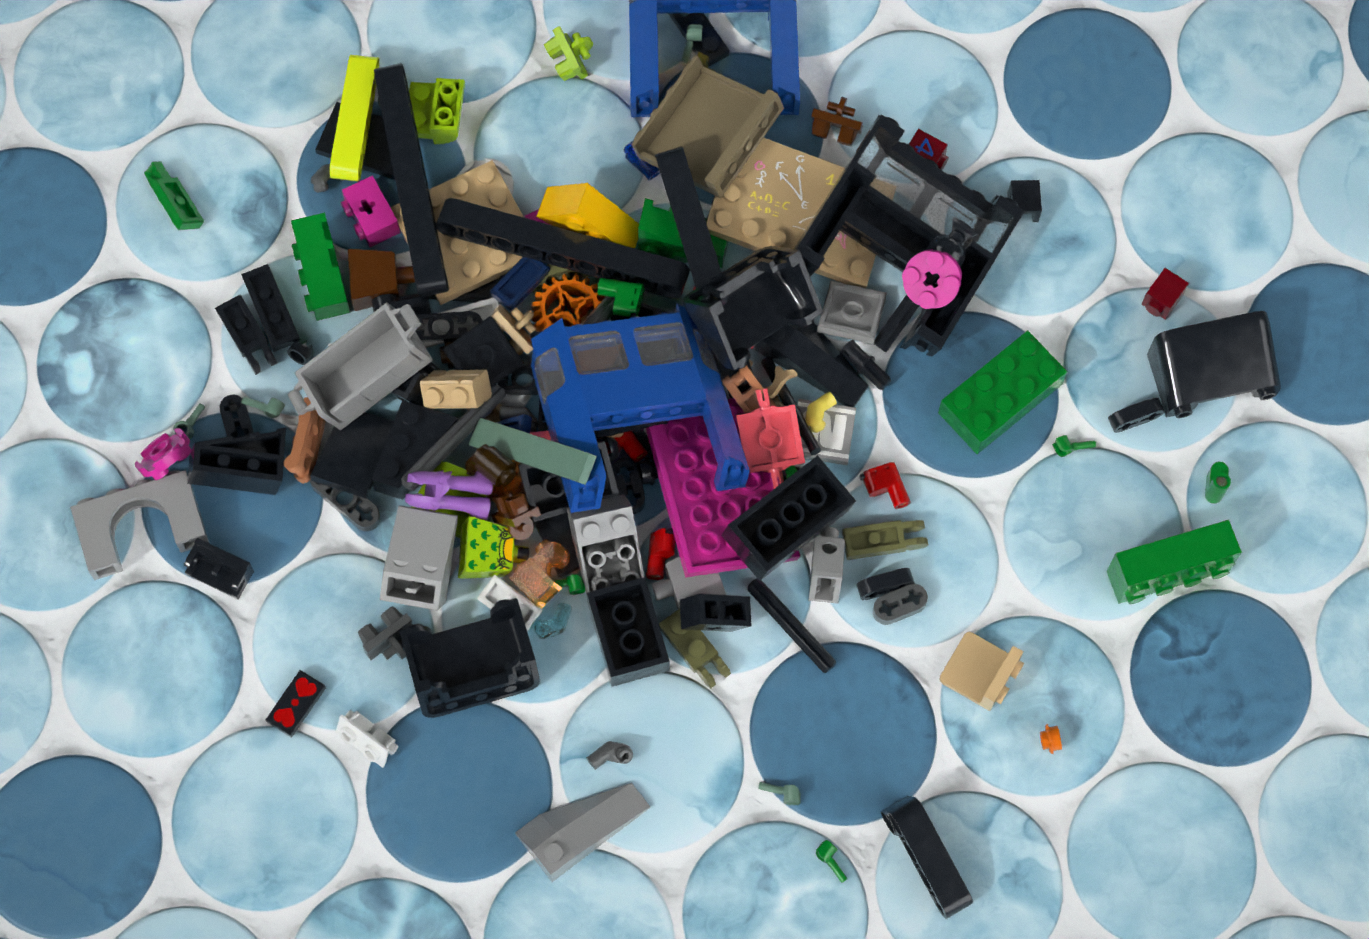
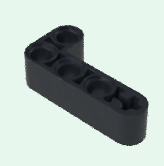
(940, 876)

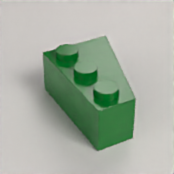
(661, 237)
(319, 266)

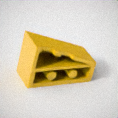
(587, 212)

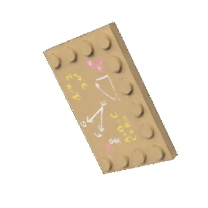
(776, 202)

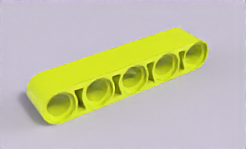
(354, 118)

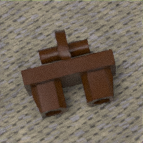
(824, 120)
(515, 513)

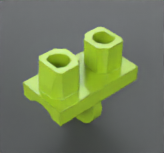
(562, 44)

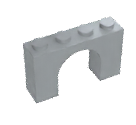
(99, 517)

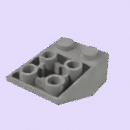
(606, 544)
(419, 558)

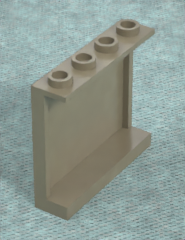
(714, 123)

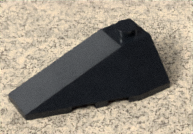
(815, 361)

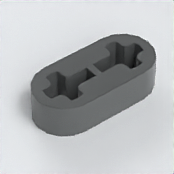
(896, 598)

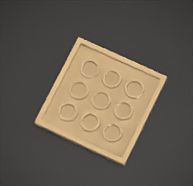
(465, 262)

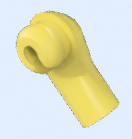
(816, 410)

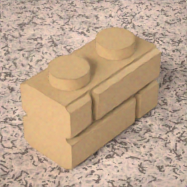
(455, 389)

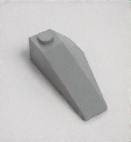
(575, 830)

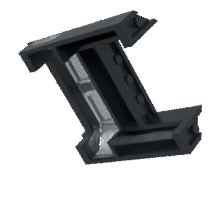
(895, 207)

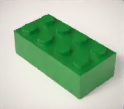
(1002, 392)
(1173, 562)

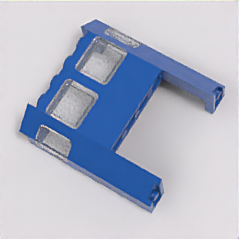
(629, 377)

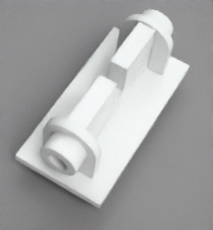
(355, 729)

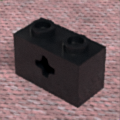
(715, 612)

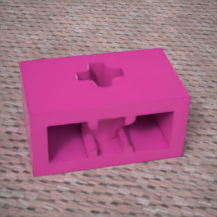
(366, 197)

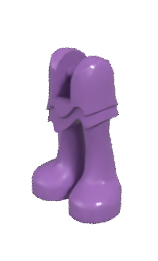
(438, 485)

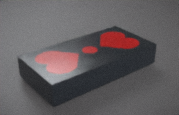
(295, 703)

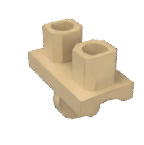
(519, 336)

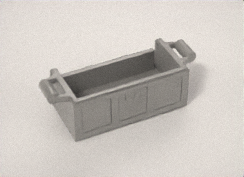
(362, 366)

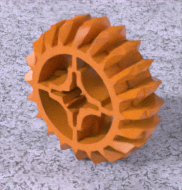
(587, 300)

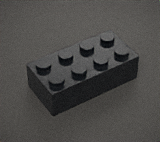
(788, 518)

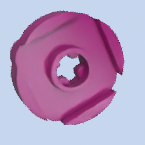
(936, 262)
(163, 453)

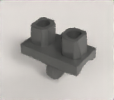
(388, 640)

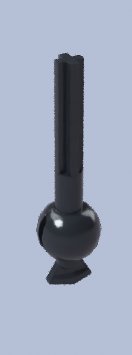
(945, 243)

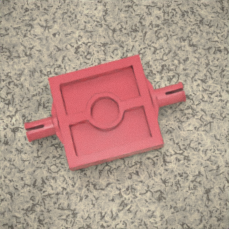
(770, 437)

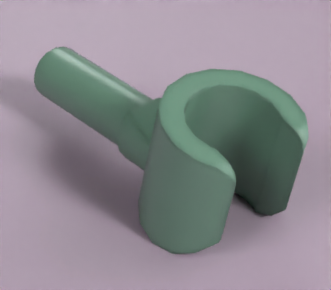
(694, 33)
(272, 409)
(189, 423)
(791, 792)

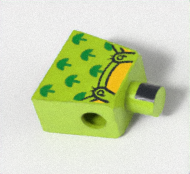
(487, 550)

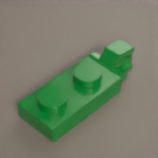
(173, 198)

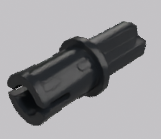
(865, 364)

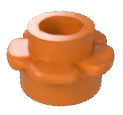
(1051, 739)

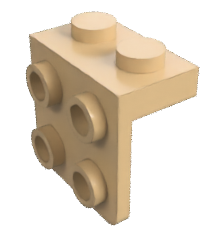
(981, 670)

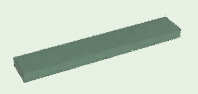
(534, 451)

